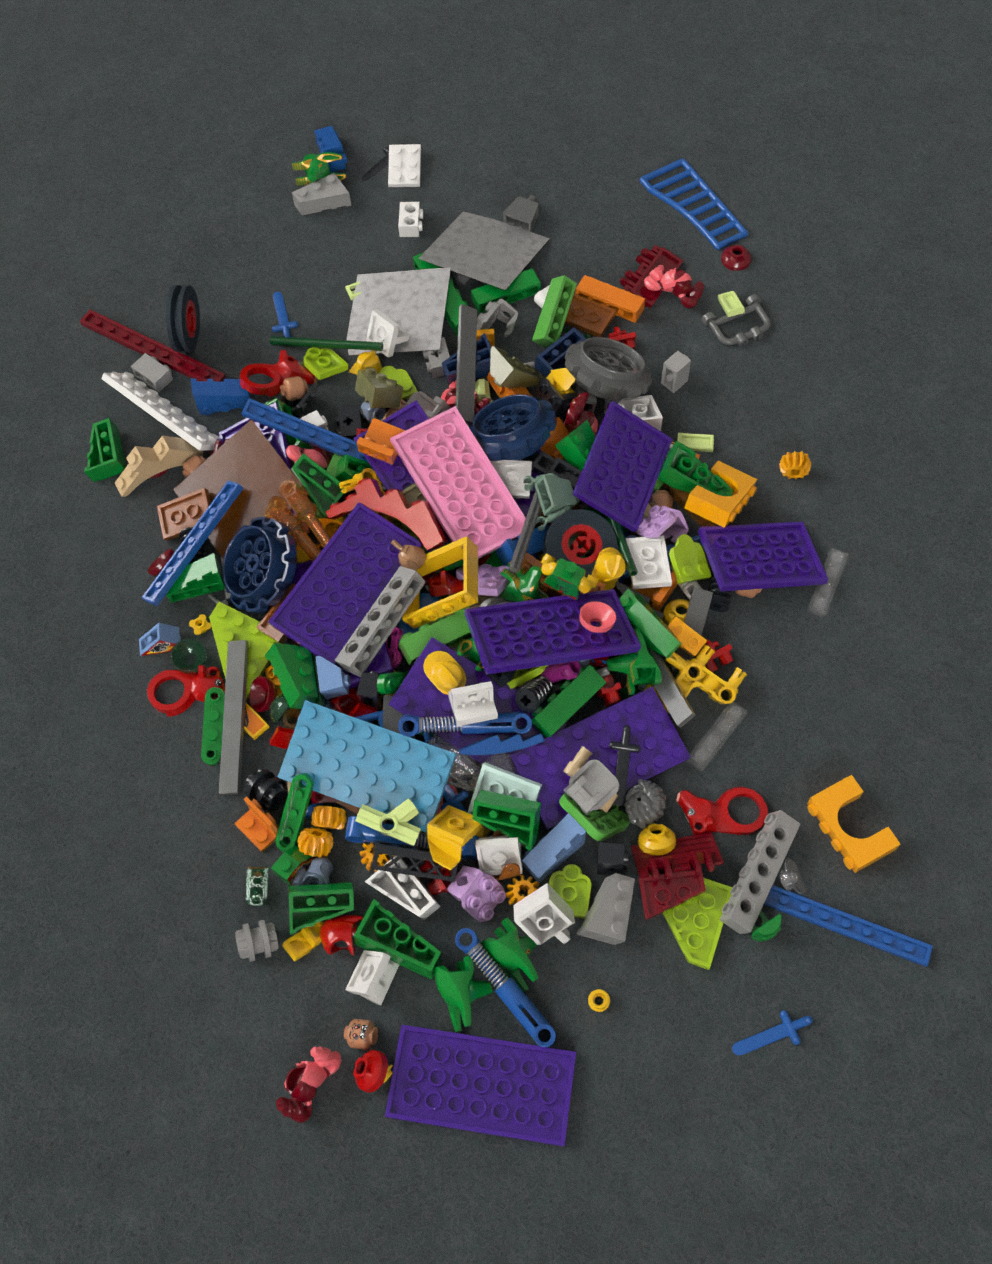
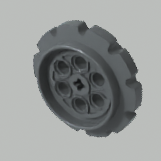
(608, 368)

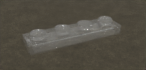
(824, 593)
(717, 736)

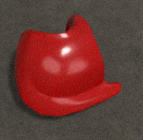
(345, 703)
(339, 929)

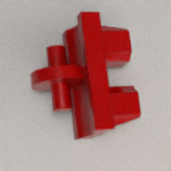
(621, 336)
(723, 655)
(609, 691)
(437, 886)

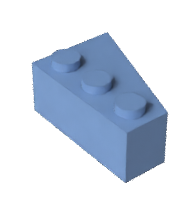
(554, 848)

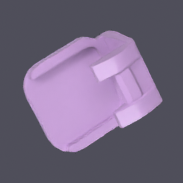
(660, 520)
(479, 894)

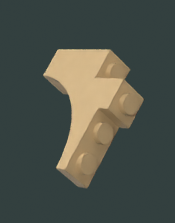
(147, 461)

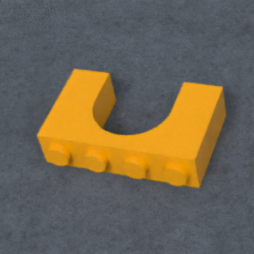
(722, 508)
(856, 852)

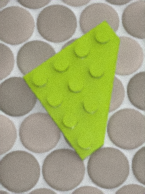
(235, 626)
(698, 922)

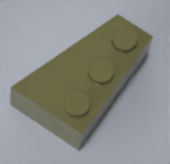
(378, 389)

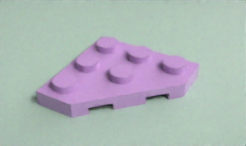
(489, 579)

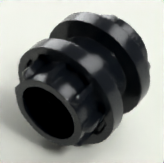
(266, 789)

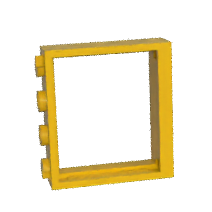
(436, 560)

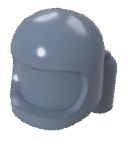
(317, 873)

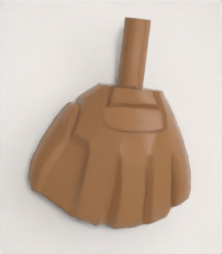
(410, 556)

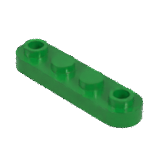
(390, 682)
(213, 726)
(294, 811)

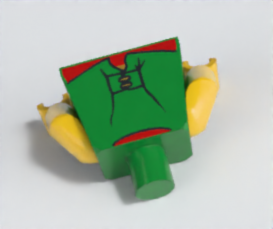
(566, 577)

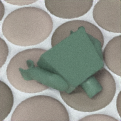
(554, 496)

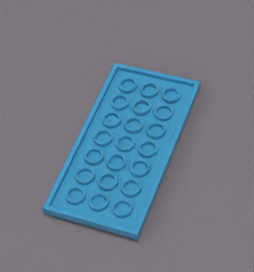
(366, 763)

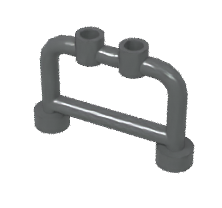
(753, 305)

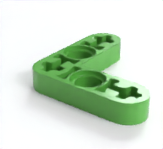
(596, 827)

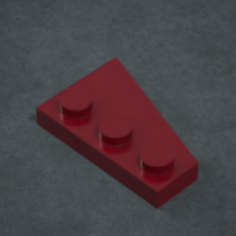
(669, 893)

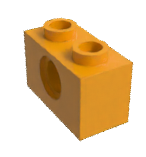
(690, 640)

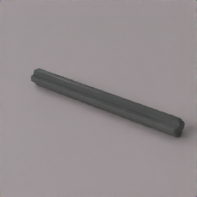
(525, 535)

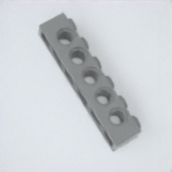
(380, 621)
(769, 866)

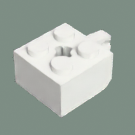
(644, 408)
(544, 915)

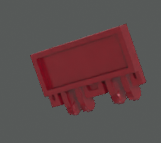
(648, 261)
(688, 851)

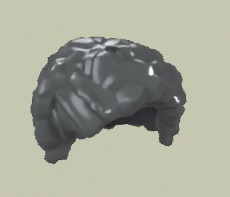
(650, 807)

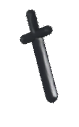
(379, 166)
(624, 750)

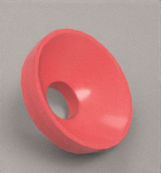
(597, 612)

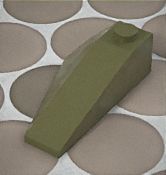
(512, 372)

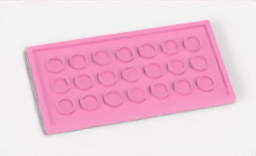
(459, 481)

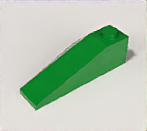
(685, 471)
(654, 630)

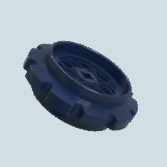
(513, 427)
(259, 564)

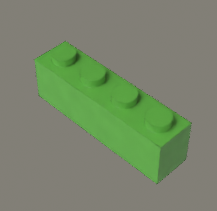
(554, 311)
(445, 630)

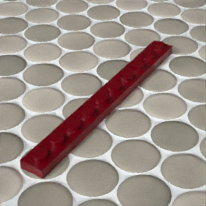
(144, 344)

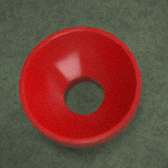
(374, 1072)

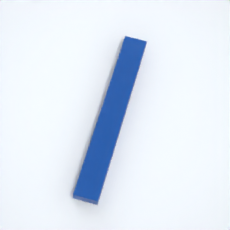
(301, 429)
(192, 543)
(849, 925)

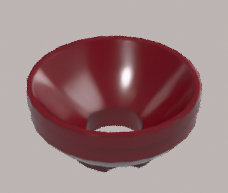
(733, 261)
(156, 567)
(262, 694)

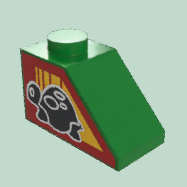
(290, 863)

